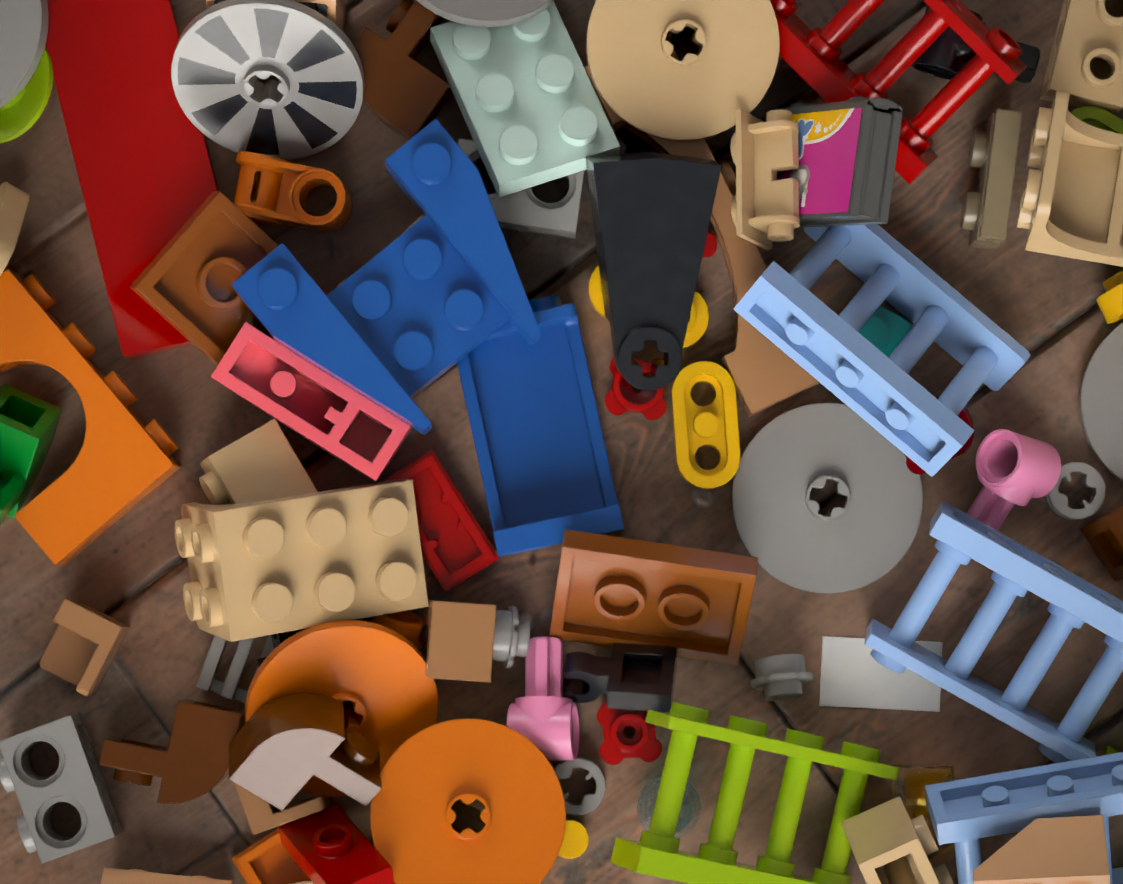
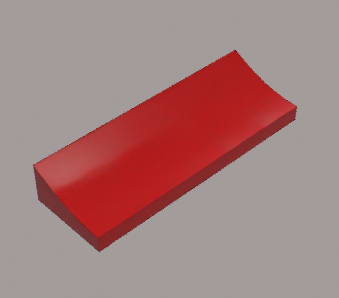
(131, 146)

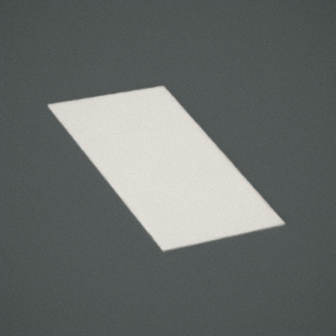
(858, 681)

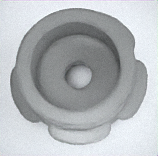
(510, 636)
(781, 676)

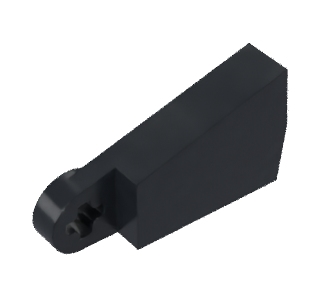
(650, 245)

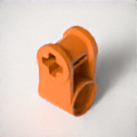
(276, 193)

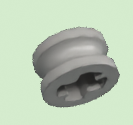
(1090, 479)
(590, 799)

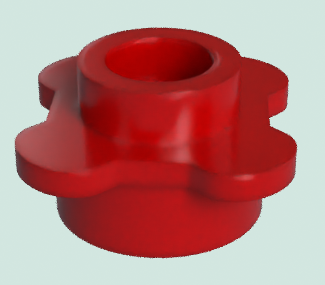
(624, 399)
(617, 746)

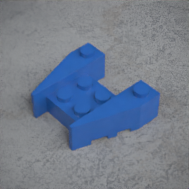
(416, 300)

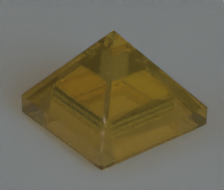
(911, 786)

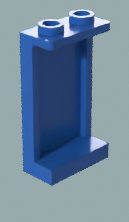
(539, 433)

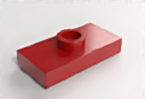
(447, 528)
(334, 849)

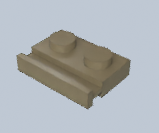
(995, 155)

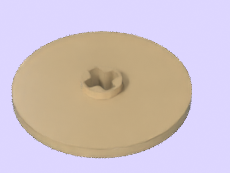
(687, 96)

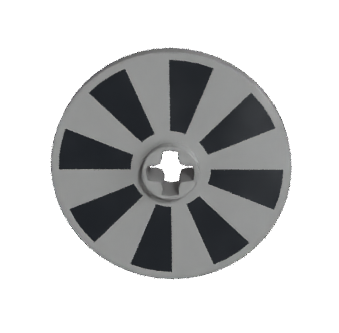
(248, 39)

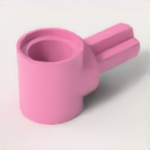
(1012, 473)
(544, 713)

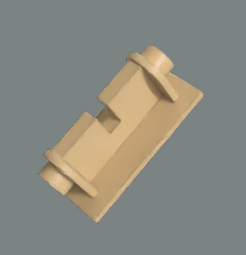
(765, 206)

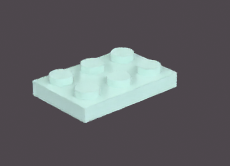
(524, 99)

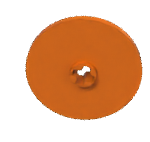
(354, 663)
(467, 764)

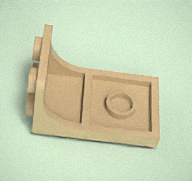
(1077, 191)
(302, 560)

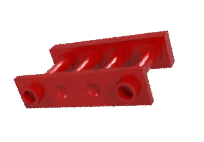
(817, 53)

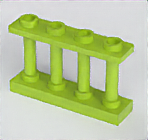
(716, 861)

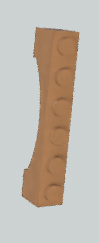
(757, 366)

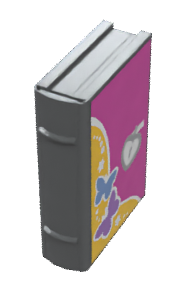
(845, 160)

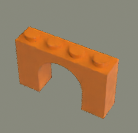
(119, 454)

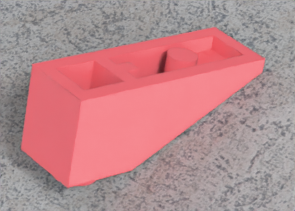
(311, 402)

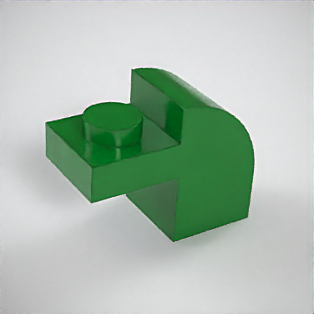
(25, 439)

